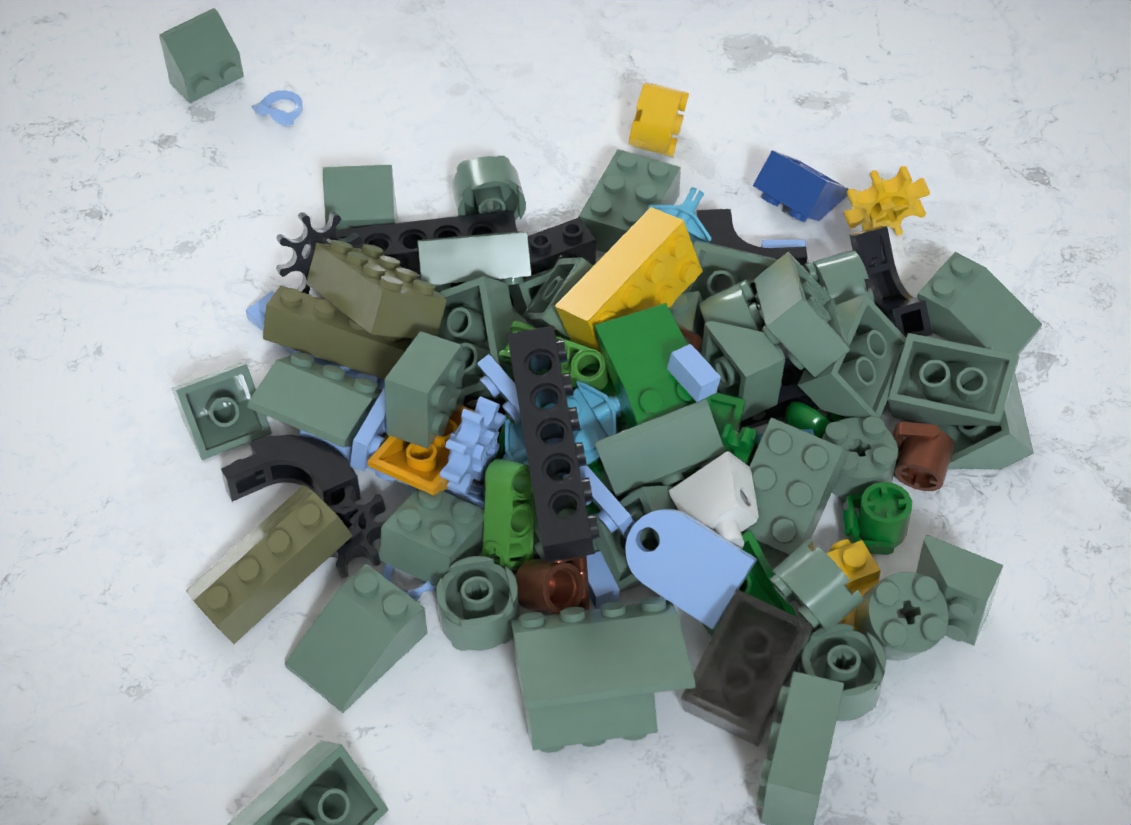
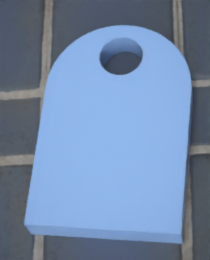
(690, 565)

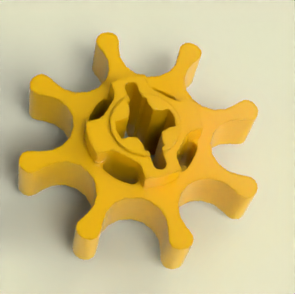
(887, 201)

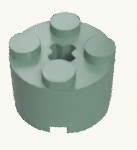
(487, 187)
(841, 276)
(734, 307)
(870, 455)
(815, 586)
(477, 603)
(923, 609)
(850, 659)

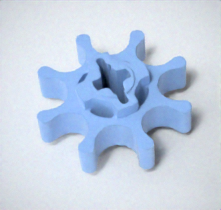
(473, 445)

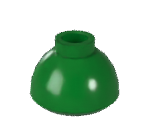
(804, 417)

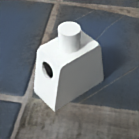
(720, 497)

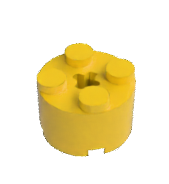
(658, 119)

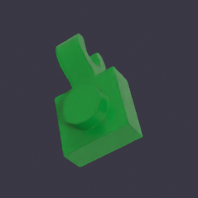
(741, 444)

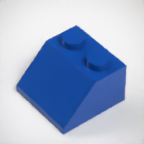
(798, 187)

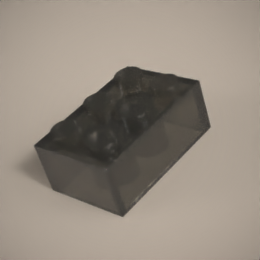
(746, 667)

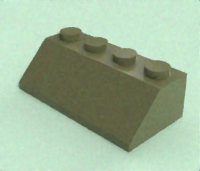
(327, 333)
(269, 563)

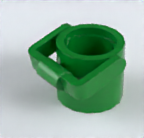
(881, 518)

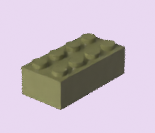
(375, 290)

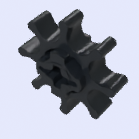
(304, 246)
(361, 524)

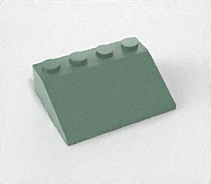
(600, 653)

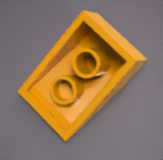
(414, 463)

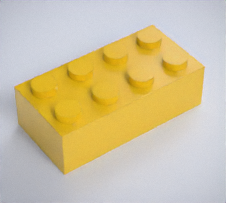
(640, 271)

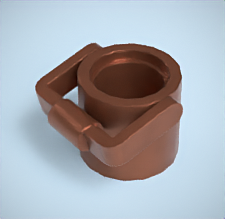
(922, 455)
(553, 585)

